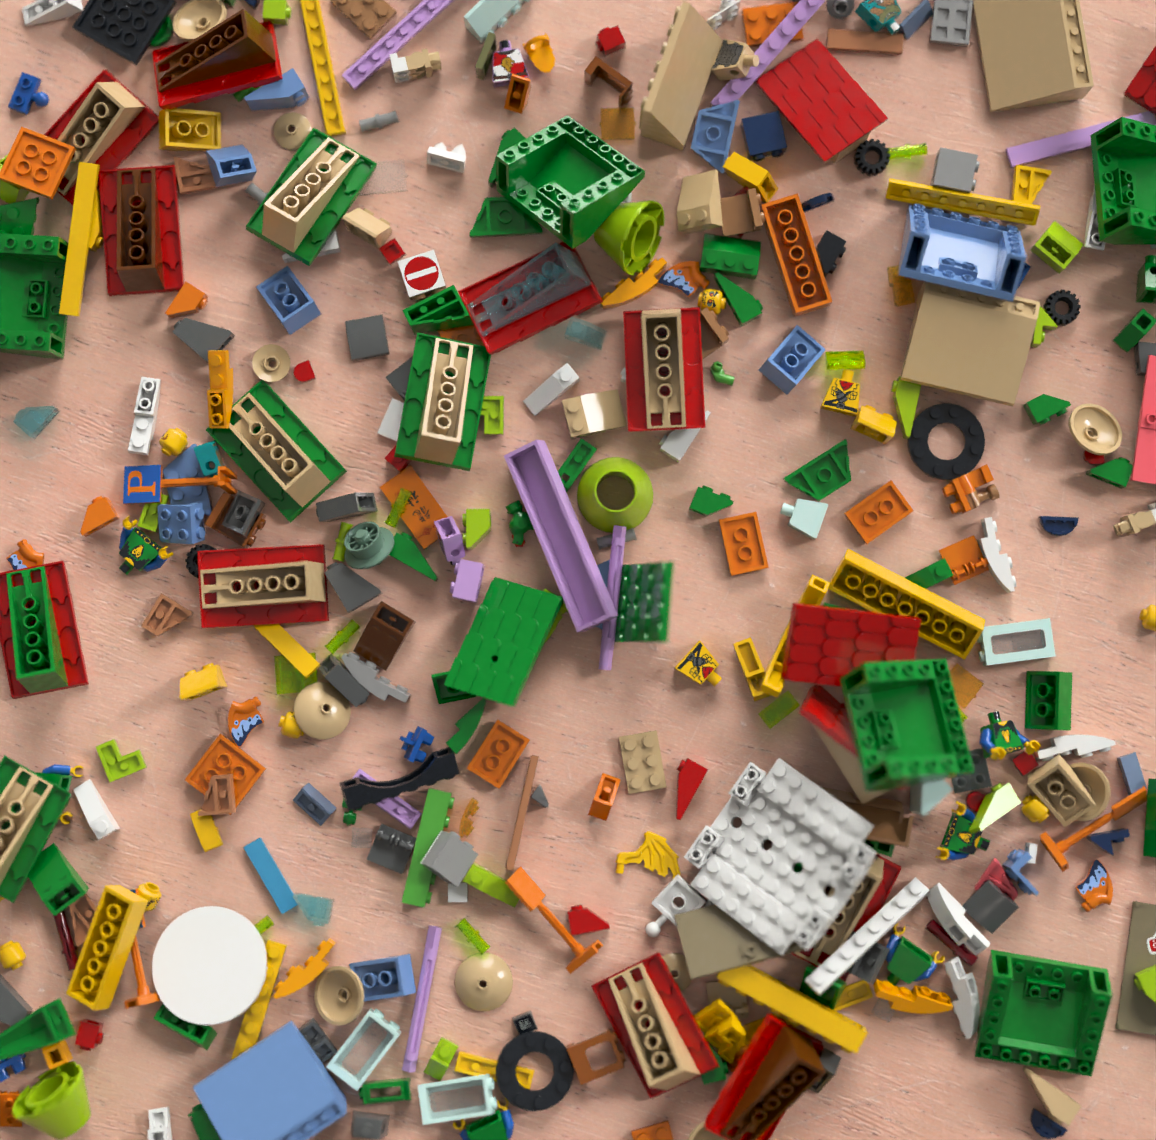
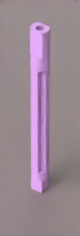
(613, 588)
(422, 997)

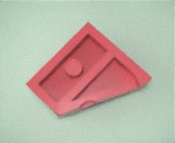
(999, 878)

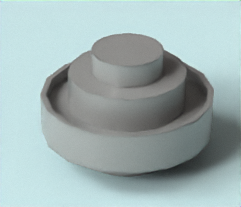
(840, 8)

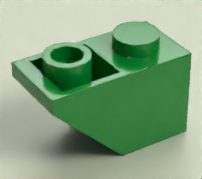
(1134, 330)
(1043, 407)
(708, 503)

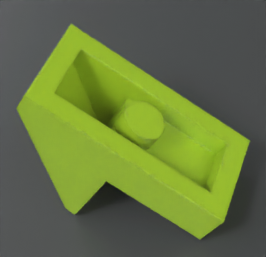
(1043, 322)
(440, 1059)

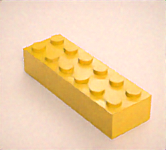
(106, 947)

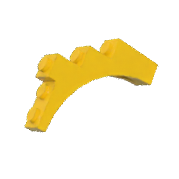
(812, 595)

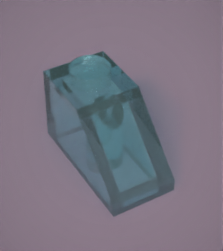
(585, 333)
(35, 419)
(315, 908)

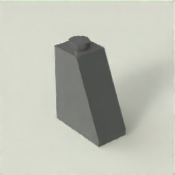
(202, 336)
(346, 506)
(350, 586)
(343, 680)
(12, 1005)

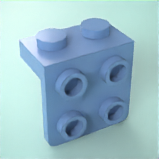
(181, 523)
(1013, 864)

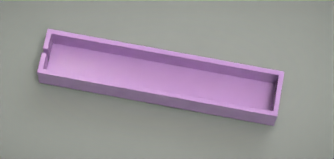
(560, 535)

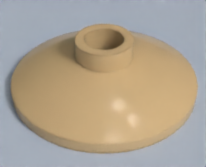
(294, 139)
(267, 354)
(678, 962)

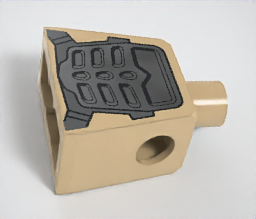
(734, 60)

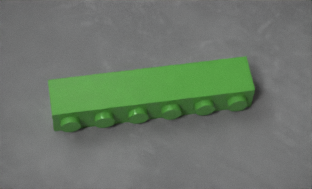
(432, 822)

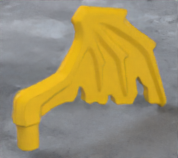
(655, 855)

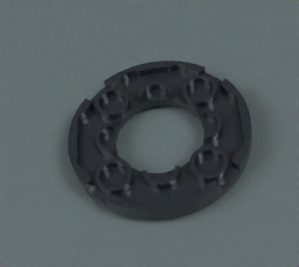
(940, 468)
(506, 1071)

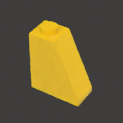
(751, 175)

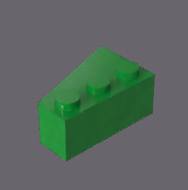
(438, 312)

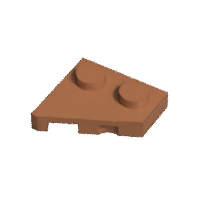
(193, 176)
(165, 615)
(219, 796)
(82, 914)

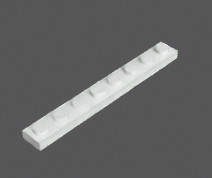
(867, 936)

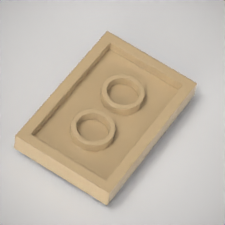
(642, 762)

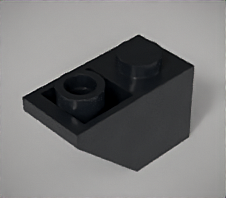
(828, 250)

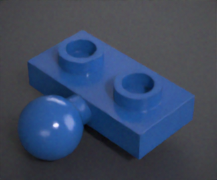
(26, 93)

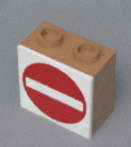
(422, 275)

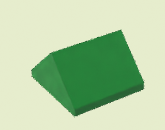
(445, 693)
(830, 996)

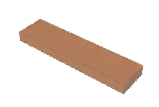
(864, 41)

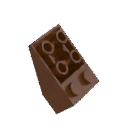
(384, 635)

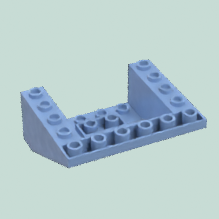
(961, 252)
(272, 1091)

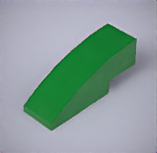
(467, 726)

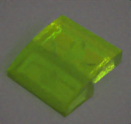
(289, 679)

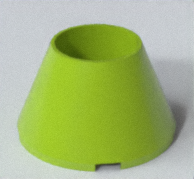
(632, 234)
(605, 518)
(56, 1102)

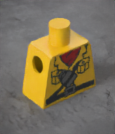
(842, 395)
(699, 665)

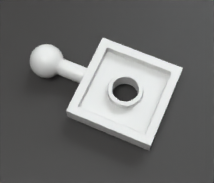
(664, 903)

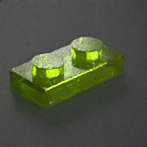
(845, 360)
(778, 709)

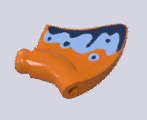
(684, 277)
(243, 719)
(1096, 887)

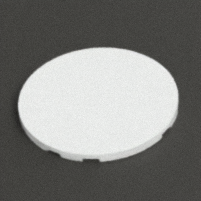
(209, 965)

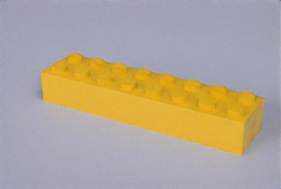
(890, 593)
(796, 1006)

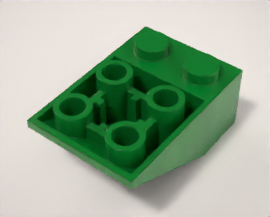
(56, 880)

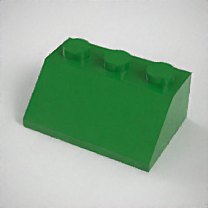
(730, 256)
(1048, 700)

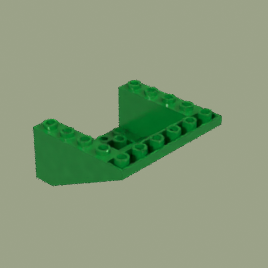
(566, 179)
(1125, 182)
(31, 295)
(905, 723)
(1042, 1012)

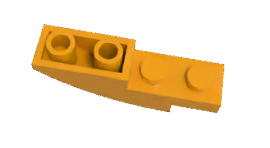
(629, 291)
(221, 389)
(301, 976)
(918, 1000)

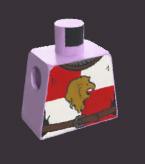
(506, 63)

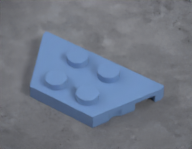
(714, 133)
(187, 466)

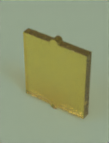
(617, 123)
(964, 685)

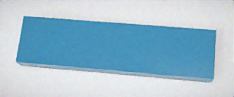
(271, 875)

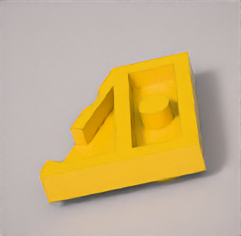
(1027, 183)

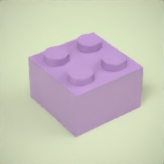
(467, 581)

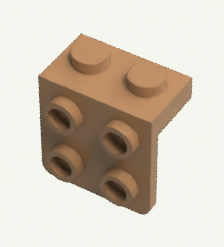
(742, 213)
(711, 333)

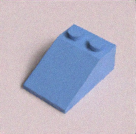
(279, 94)
(288, 300)
(792, 359)
(385, 977)

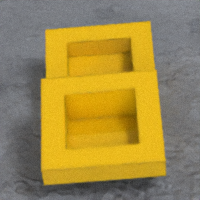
(206, 831)

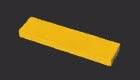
(289, 648)
(478, 1065)

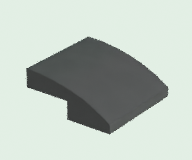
(367, 337)
(990, 906)
(870, 963)
(318, 1040)

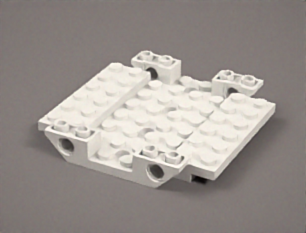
(760, 884)

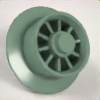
(367, 545)

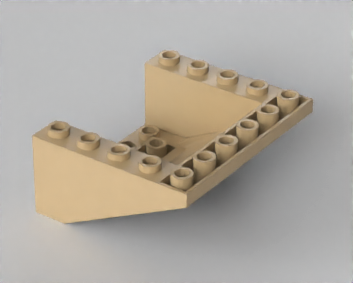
(1032, 52)
(679, 78)
(969, 342)

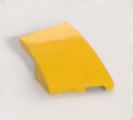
(721, 1028)

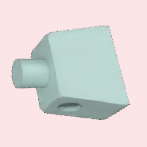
(805, 516)

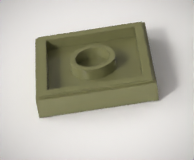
(486, 56)

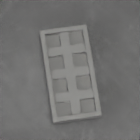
(951, 22)

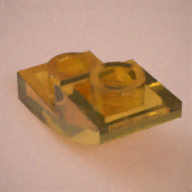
(901, 286)
(466, 823)

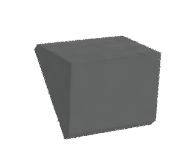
(243, 513)

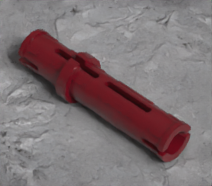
(61, 918)
(961, 951)

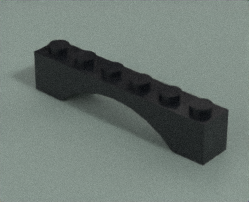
(438, 766)

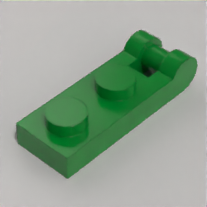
(576, 462)

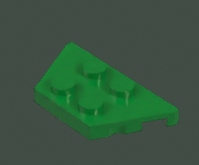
(18, 217)
(503, 218)
(824, 473)

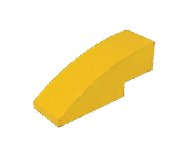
(751, 667)

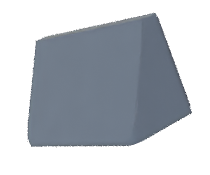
(916, 19)
(1131, 772)
(314, 804)

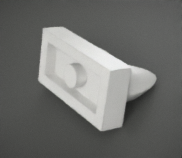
(442, 158)

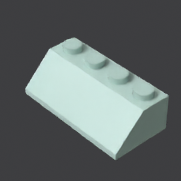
(489, 15)
(927, 795)

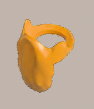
(540, 52)

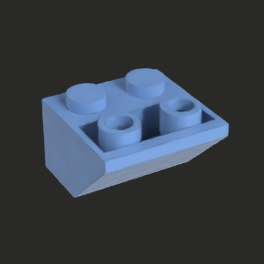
(231, 165)

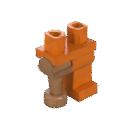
(965, 493)

